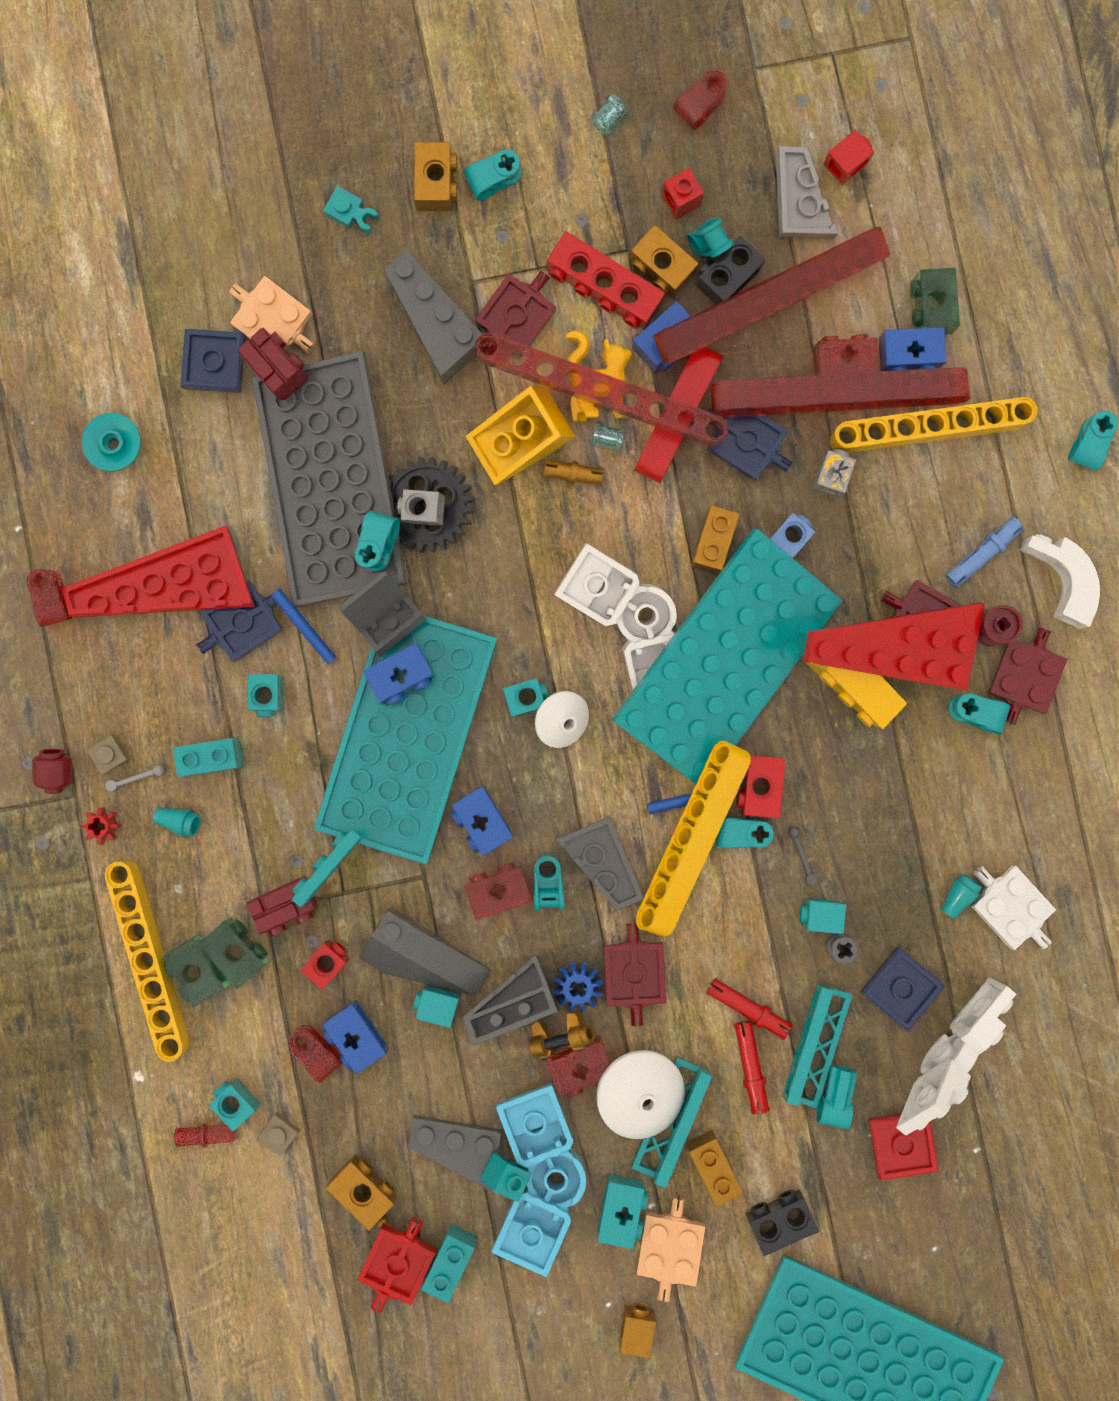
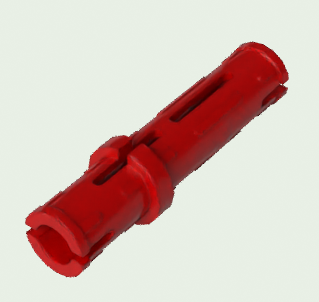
(758, 1014)
(751, 1066)

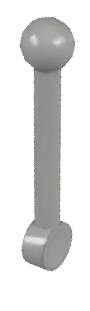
(112, 785)

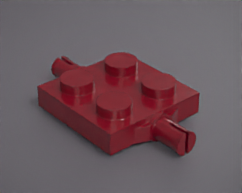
(516, 311)
(918, 599)
(1027, 676)
(634, 974)

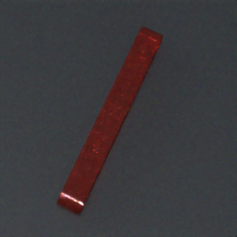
(771, 295)
(590, 379)
(839, 392)

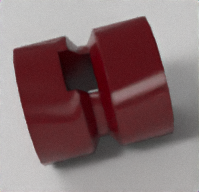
(1000, 626)

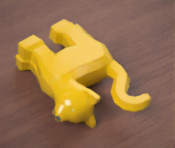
(615, 360)

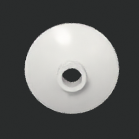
(553, 715)

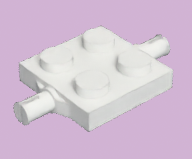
(1013, 907)

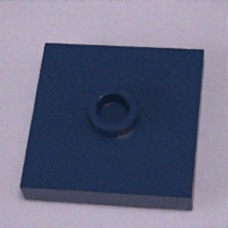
(212, 361)
(902, 988)

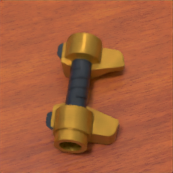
(578, 1036)

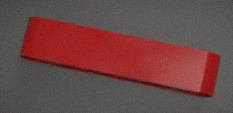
(688, 390)

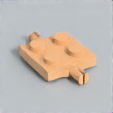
(274, 310)
(671, 1249)

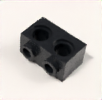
(734, 275)
(785, 1230)

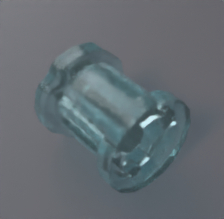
(609, 114)
(608, 436)

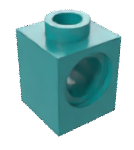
(256, 684)
(512, 697)
(823, 915)
(436, 1005)
(247, 1103)
(505, 1177)

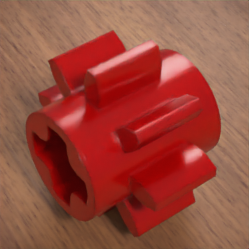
(101, 817)

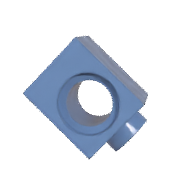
(801, 525)

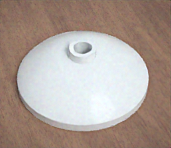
(631, 1082)

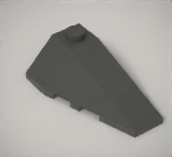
(414, 953)

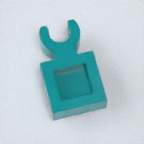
(347, 209)

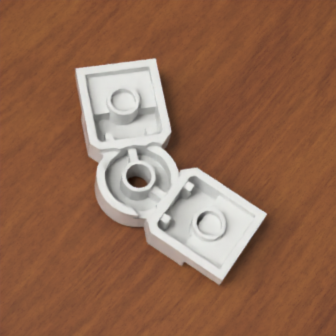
(614, 596)
(952, 1057)

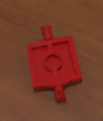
(397, 1264)

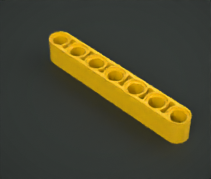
(944, 417)
(693, 839)
(142, 973)

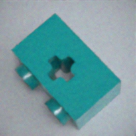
(208, 757)
(624, 1229)
(449, 1263)

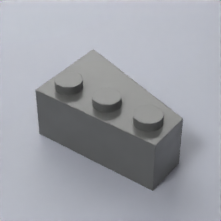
(515, 1003)

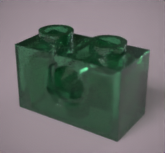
(942, 286)
(218, 946)
(191, 989)

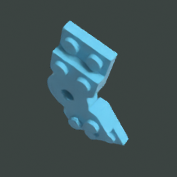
(542, 1144)

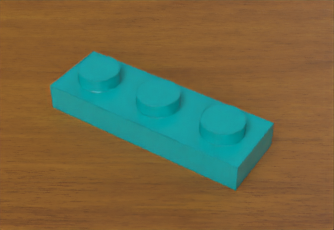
(325, 867)

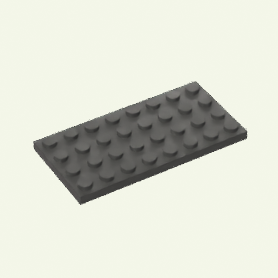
(326, 477)

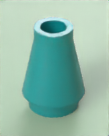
(179, 821)
(961, 895)

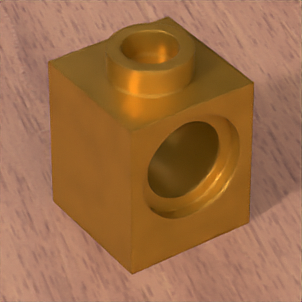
(637, 1331)

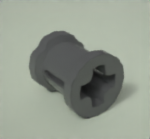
(849, 943)

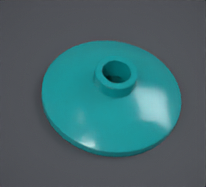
(100, 434)

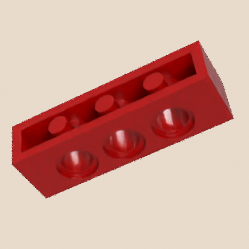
(573, 251)

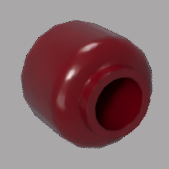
(52, 770)

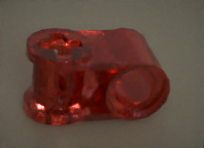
(699, 102)
(47, 600)
(317, 1056)

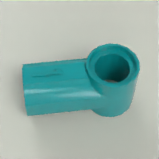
(836, 1106)

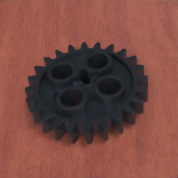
(454, 511)

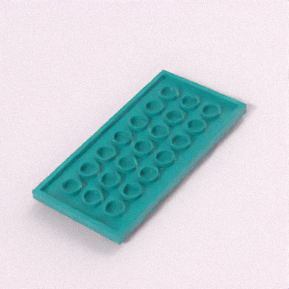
(727, 656)
(404, 756)
(848, 1345)

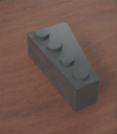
(435, 318)

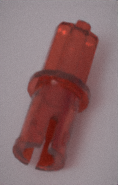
(203, 1135)

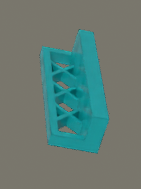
(810, 1043)
(679, 1130)

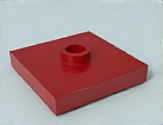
(901, 1154)

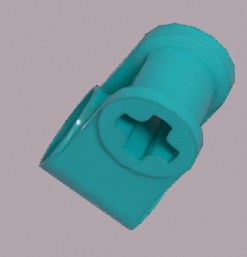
(489, 176)
(709, 238)
(1091, 444)
(377, 537)
(983, 712)
(737, 833)
(548, 885)

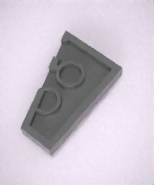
(604, 861)
(455, 1145)

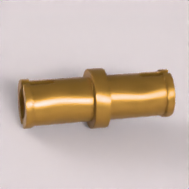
(573, 472)

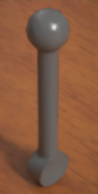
(811, 878)

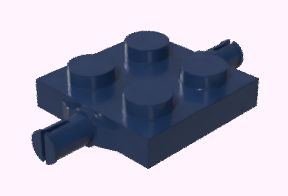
(751, 444)
(241, 628)

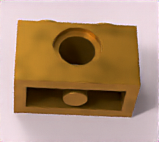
(432, 159)
(659, 246)
(715, 540)
(714, 1168)
(365, 1208)

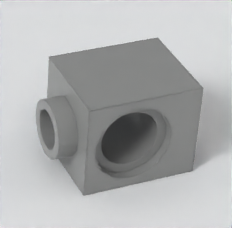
(434, 507)

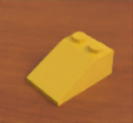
(520, 434)

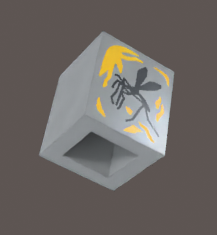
(834, 473)

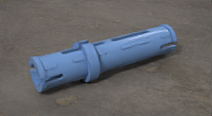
(994, 544)

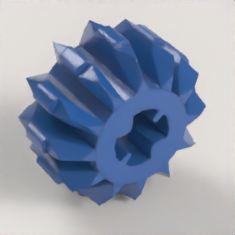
(578, 976)

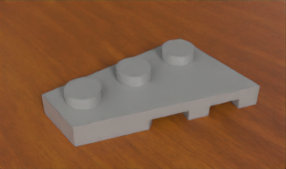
(800, 201)

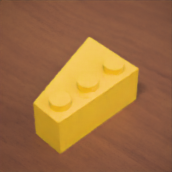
(865, 692)

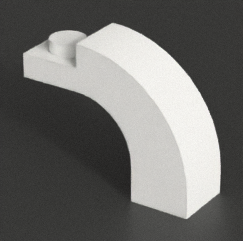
(1077, 575)

